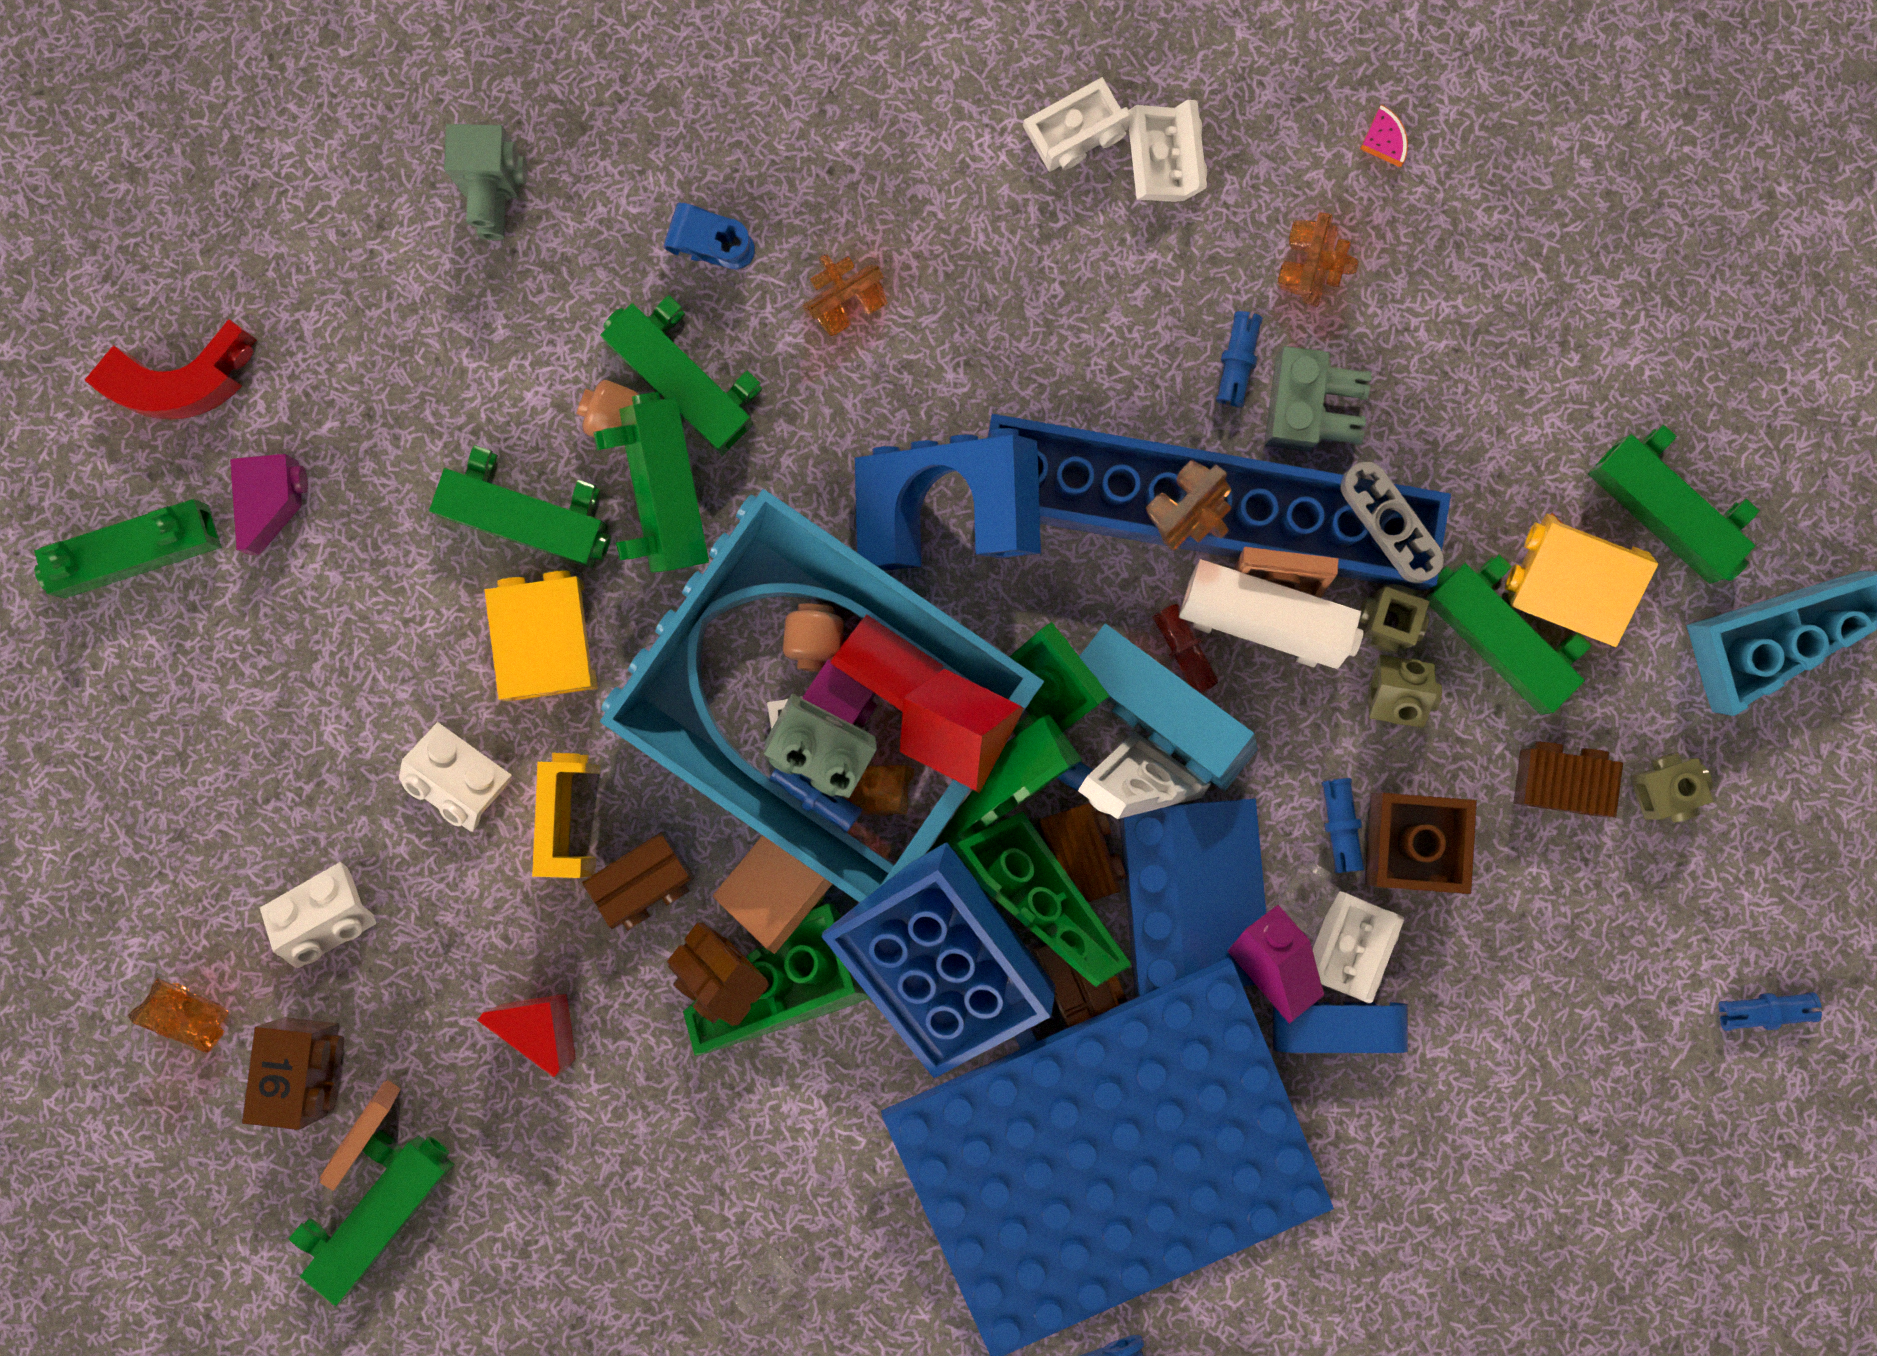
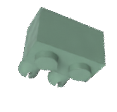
(486, 171)
(1297, 398)
(819, 747)

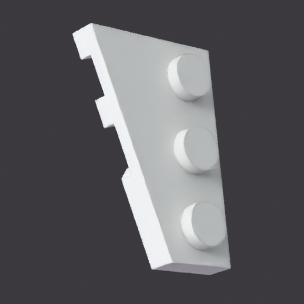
(1140, 780)

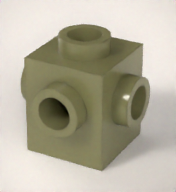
(1409, 616)
(1403, 691)
(1673, 788)

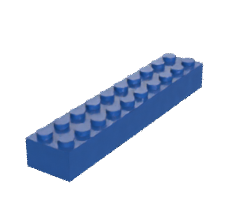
(1108, 480)

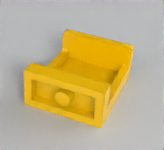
(1579, 580)
(539, 637)
(554, 817)

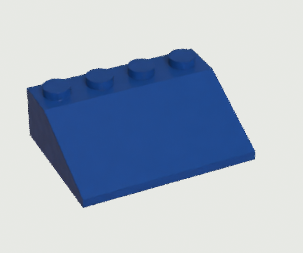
(1190, 887)
(942, 962)

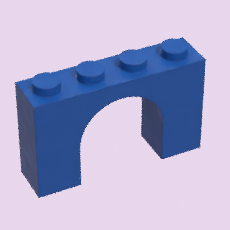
(1002, 483)

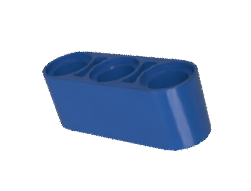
(1343, 1029)

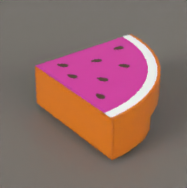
(1386, 137)

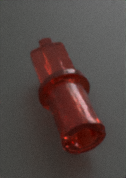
(1185, 648)

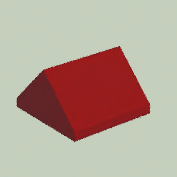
(884, 662)
(957, 727)
(536, 1029)

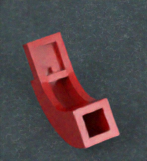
(178, 392)

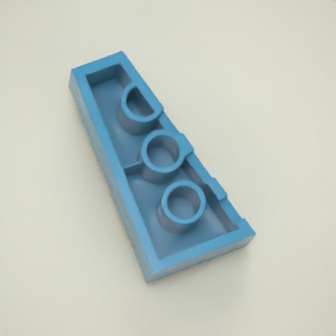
(1771, 641)
(1169, 710)

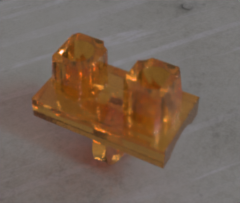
(1319, 241)
(862, 285)
(1198, 511)
(883, 790)
(181, 1015)

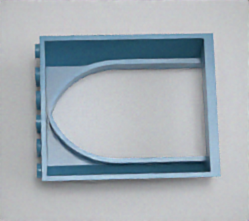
(669, 716)

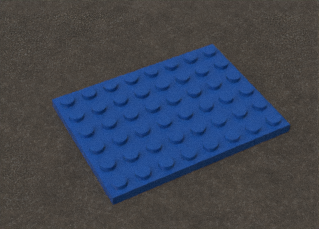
(1108, 1158)

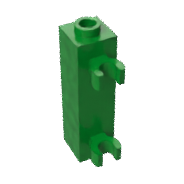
(668, 370)
(661, 484)
(1673, 509)
(521, 518)
(126, 549)
(1504, 638)
(377, 1219)

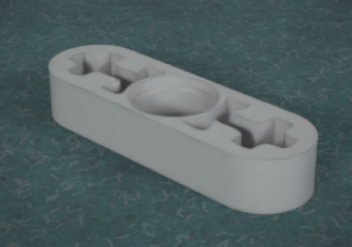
(1401, 558)

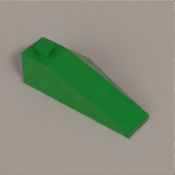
(1024, 767)
(1033, 886)
(803, 985)

